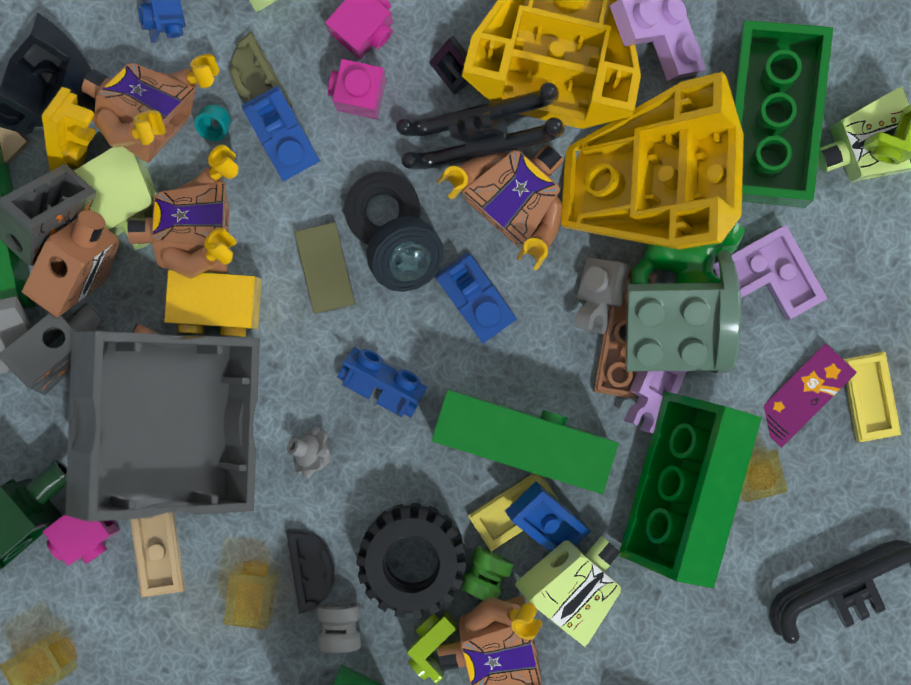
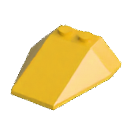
(561, 44)
(664, 172)

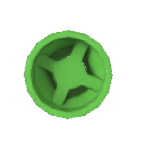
(486, 574)

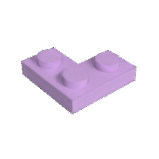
(669, 30)
(781, 266)

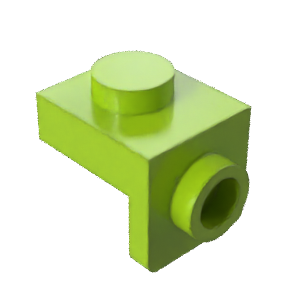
(893, 148)
(431, 634)

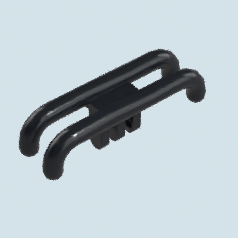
(482, 129)
(846, 586)

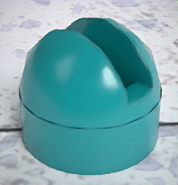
(204, 120)

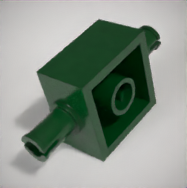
(28, 510)

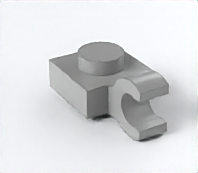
(601, 287)

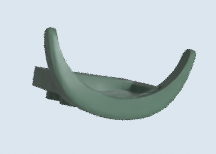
(685, 324)

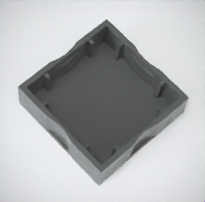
(160, 425)

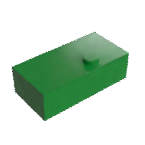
(781, 109)
(525, 440)
(689, 489)

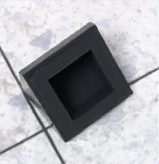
(450, 63)

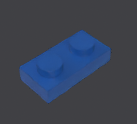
(546, 518)

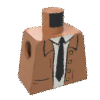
(83, 258)

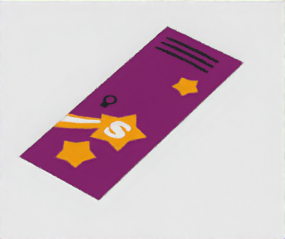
(806, 393)

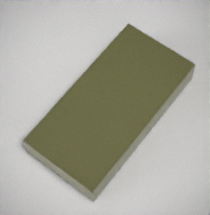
(325, 268)

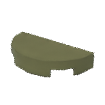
(251, 70)

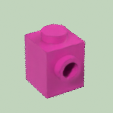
(361, 25)
(357, 88)
(77, 539)

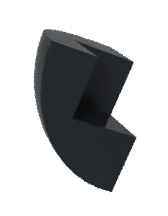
(36, 71)

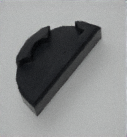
(311, 568)

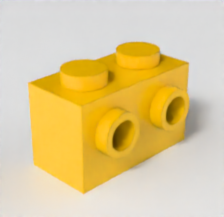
(213, 301)

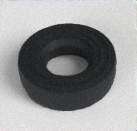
(371, 185)

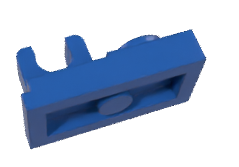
(280, 133)
(475, 297)

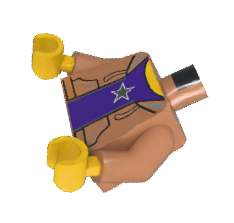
(145, 106)
(513, 196)
(192, 221)
(496, 644)

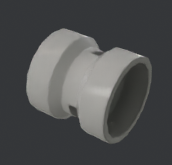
(339, 627)

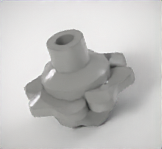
(310, 452)

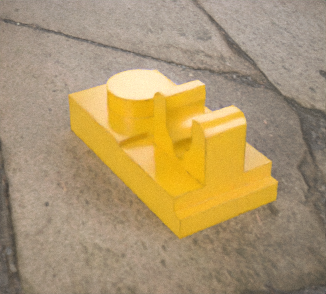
(67, 130)

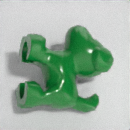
(689, 264)

